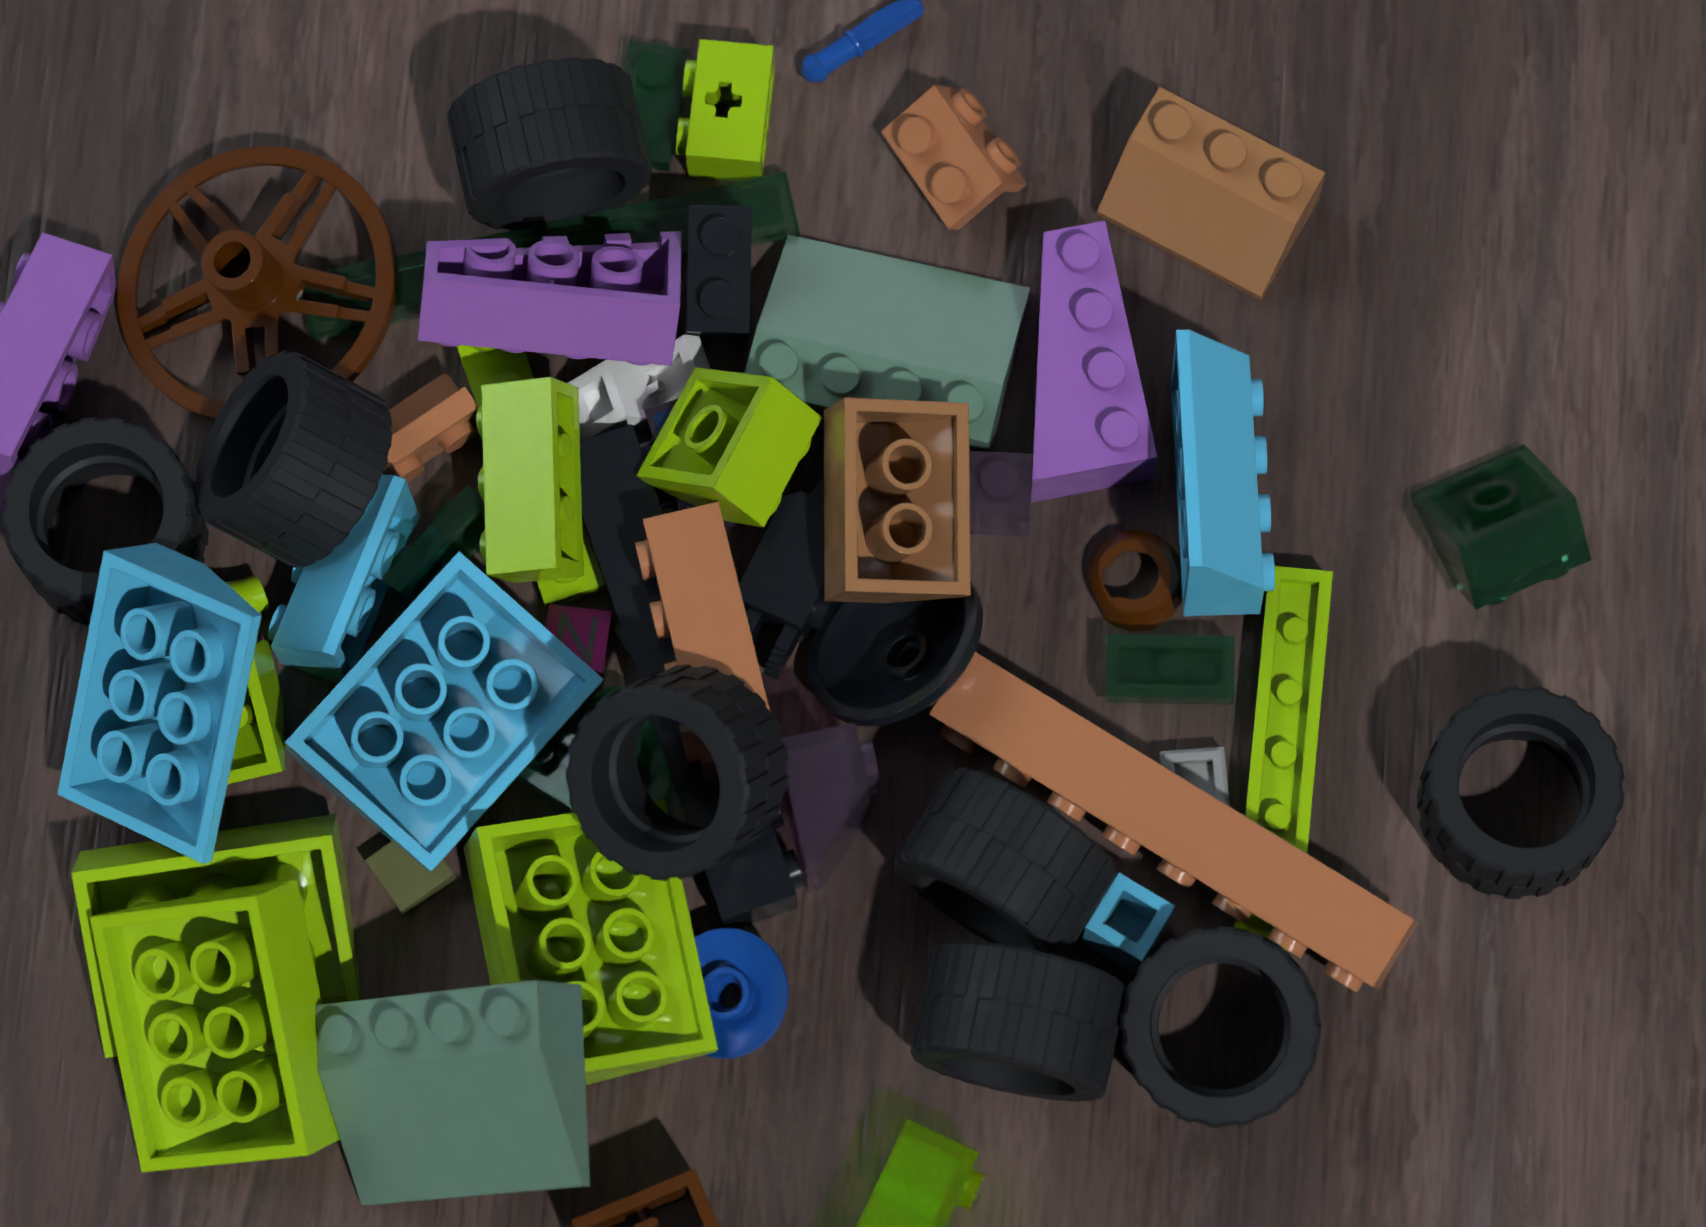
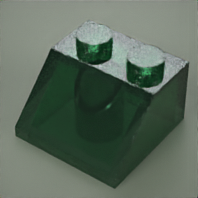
(1502, 526)

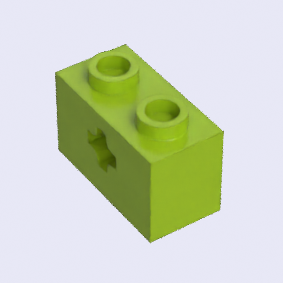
(736, 77)

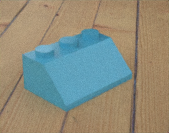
(344, 593)

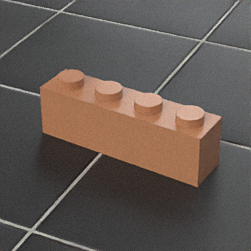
(699, 603)

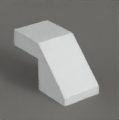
(619, 391)

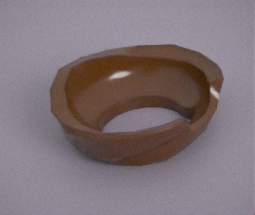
(1155, 607)

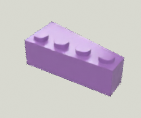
(555, 297)
(44, 327)
(1089, 391)

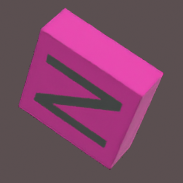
(583, 632)

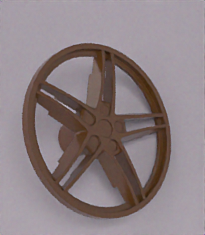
(255, 275)

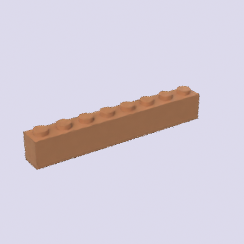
(1175, 820)

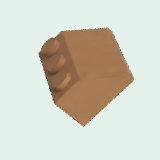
(1211, 193)
(896, 500)

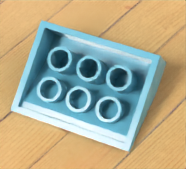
(160, 697)
(442, 712)

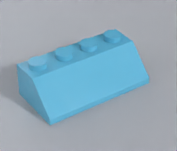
(1218, 479)

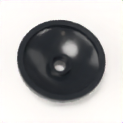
(892, 658)

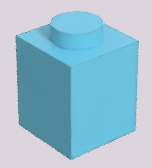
(1128, 923)

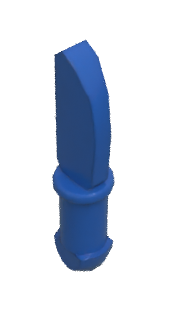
(862, 37)

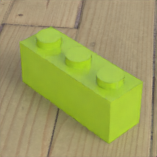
(531, 480)

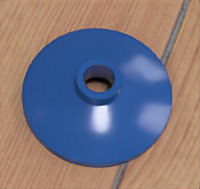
(748, 961)

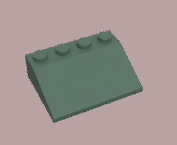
(888, 330)
(458, 1091)

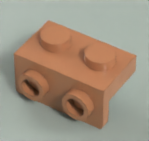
(953, 154)
(427, 423)

